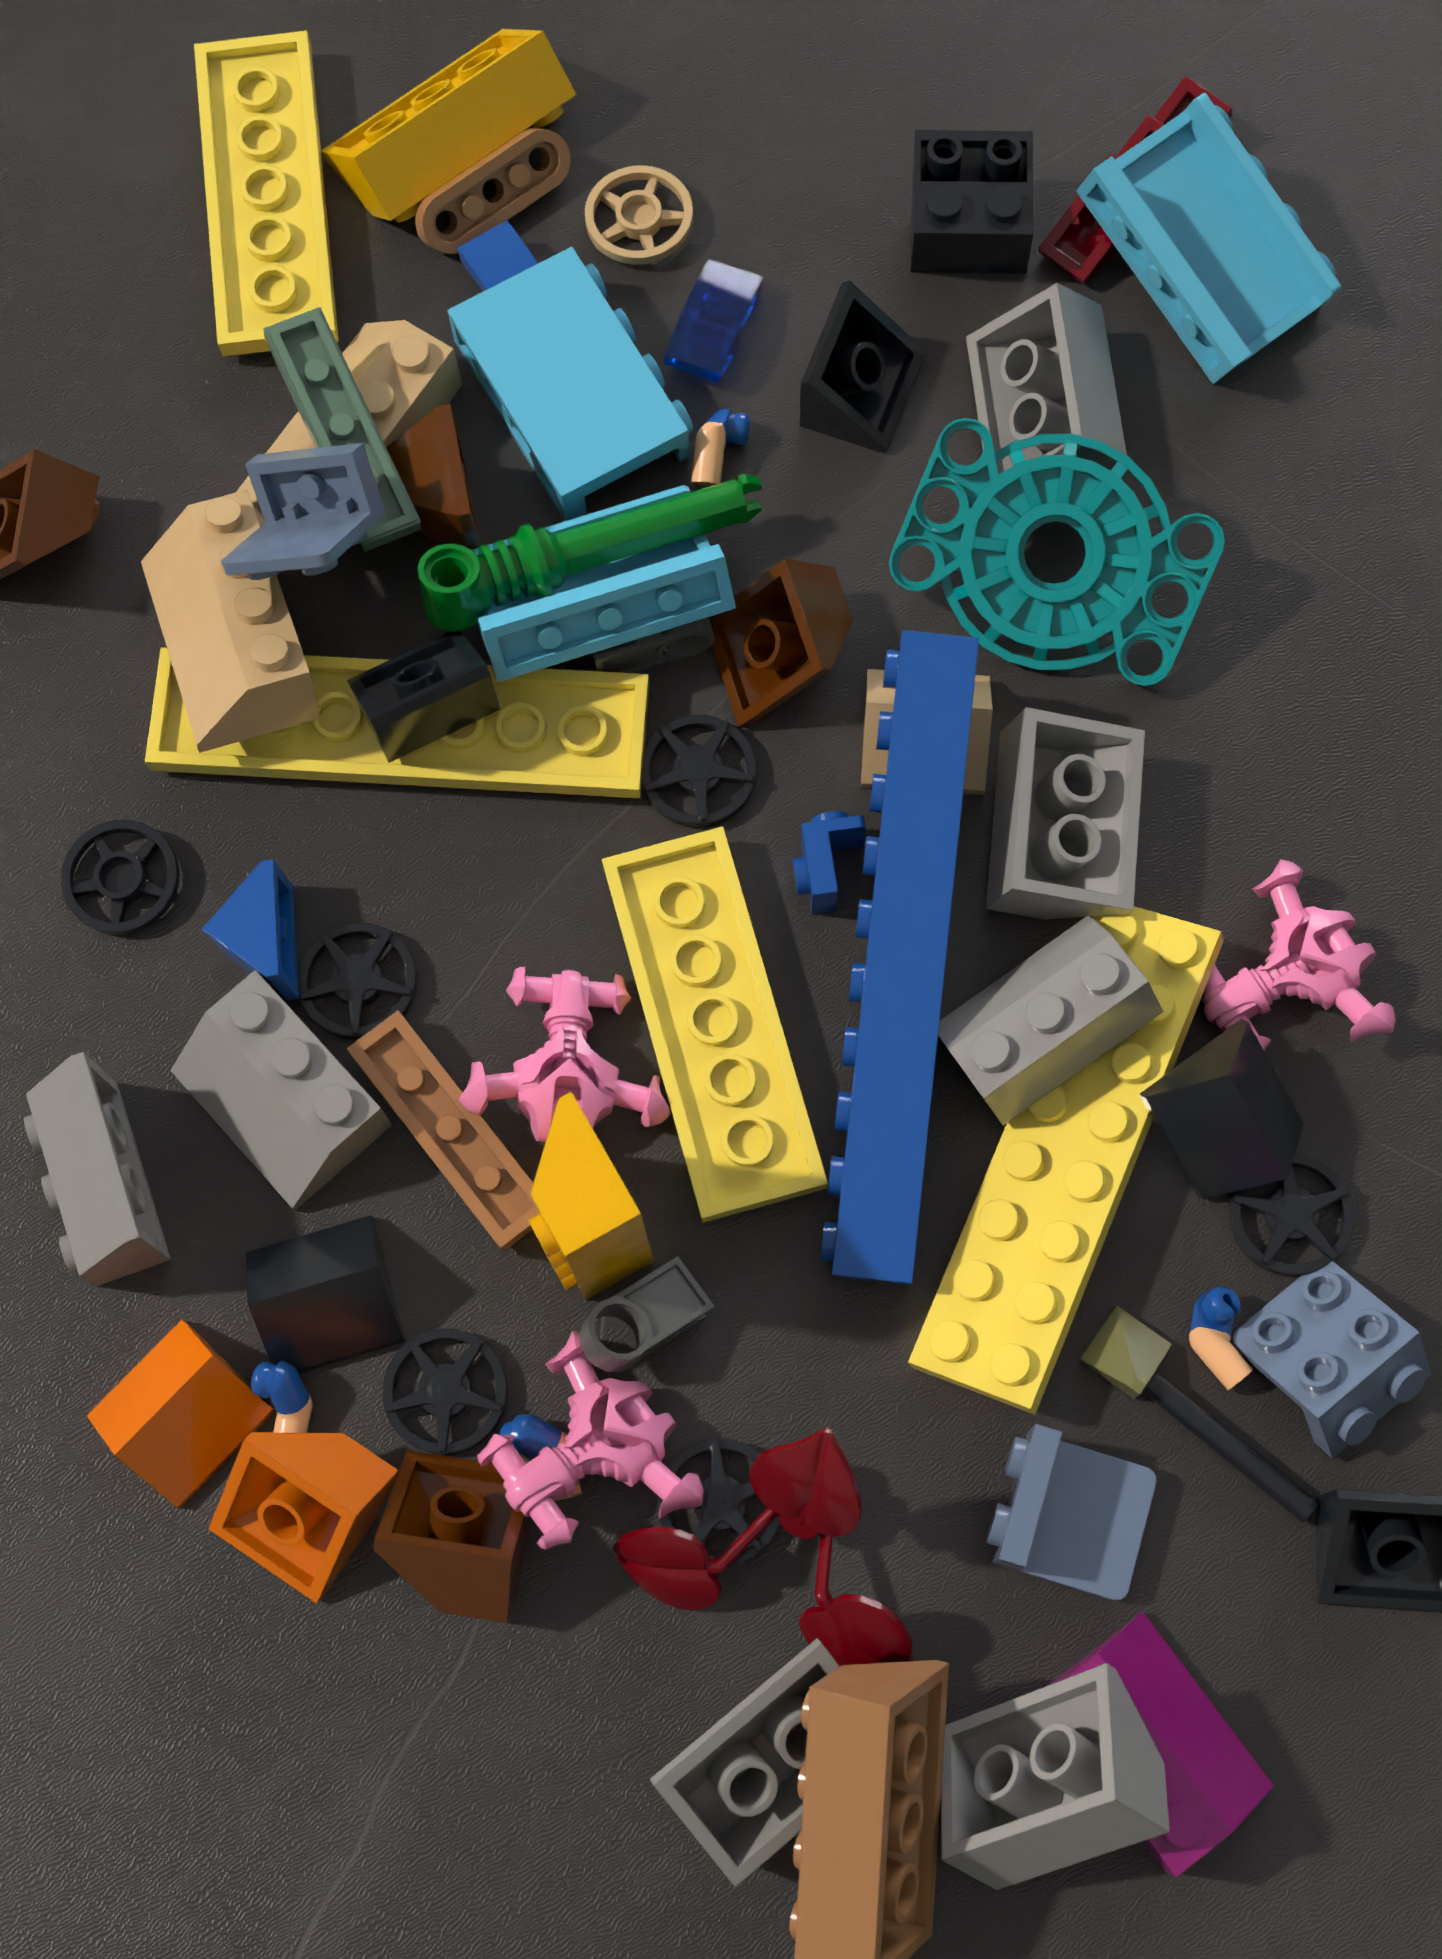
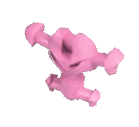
(1307, 959)
(566, 1060)
(608, 1436)

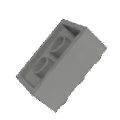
(1047, 374)
(1065, 817)
(1048, 1018)
(277, 1091)
(94, 1173)
(742, 1774)
(1050, 1781)

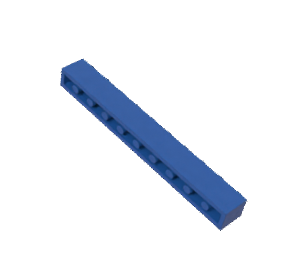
(904, 959)

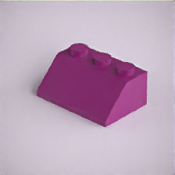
(1207, 1768)

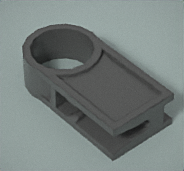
(657, 648)
(654, 1308)

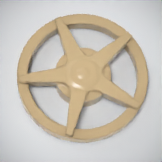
(639, 215)

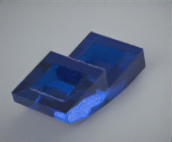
(713, 320)

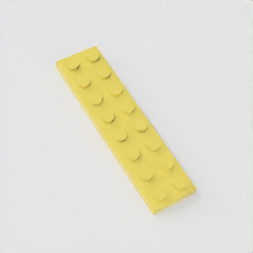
(550, 736)
(1059, 1187)

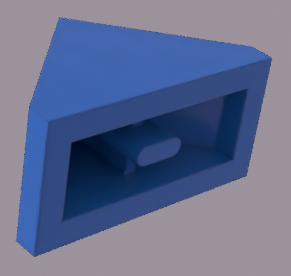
(260, 929)

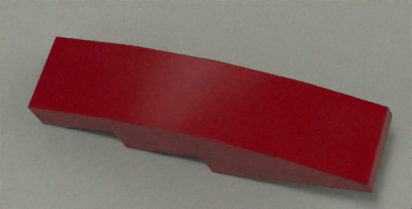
(1077, 239)

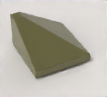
(1125, 1352)

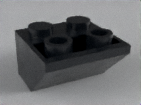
(972, 201)

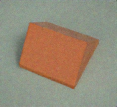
(179, 1415)

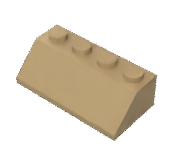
(399, 377)
(226, 632)

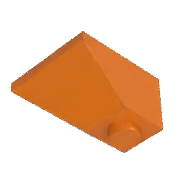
(302, 1504)

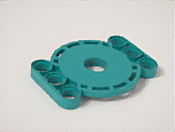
(1119, 563)

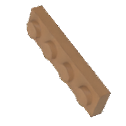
(450, 1135)

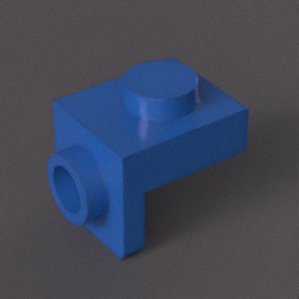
(815, 870)

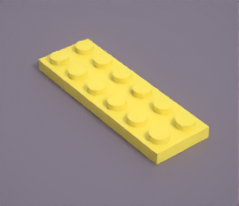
(263, 186)
(714, 1025)

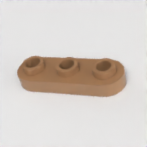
(515, 184)

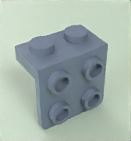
(312, 510)
(1335, 1355)
(1072, 1514)

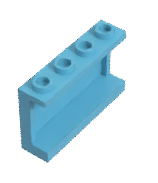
(1209, 238)
(569, 379)
(608, 601)

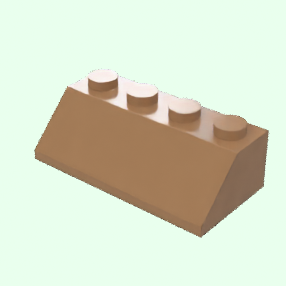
(870, 1811)

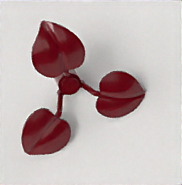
(813, 1495)

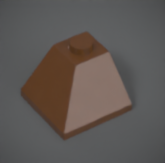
(437, 479)
(43, 508)
(779, 636)
(454, 1535)

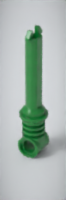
(461, 584)

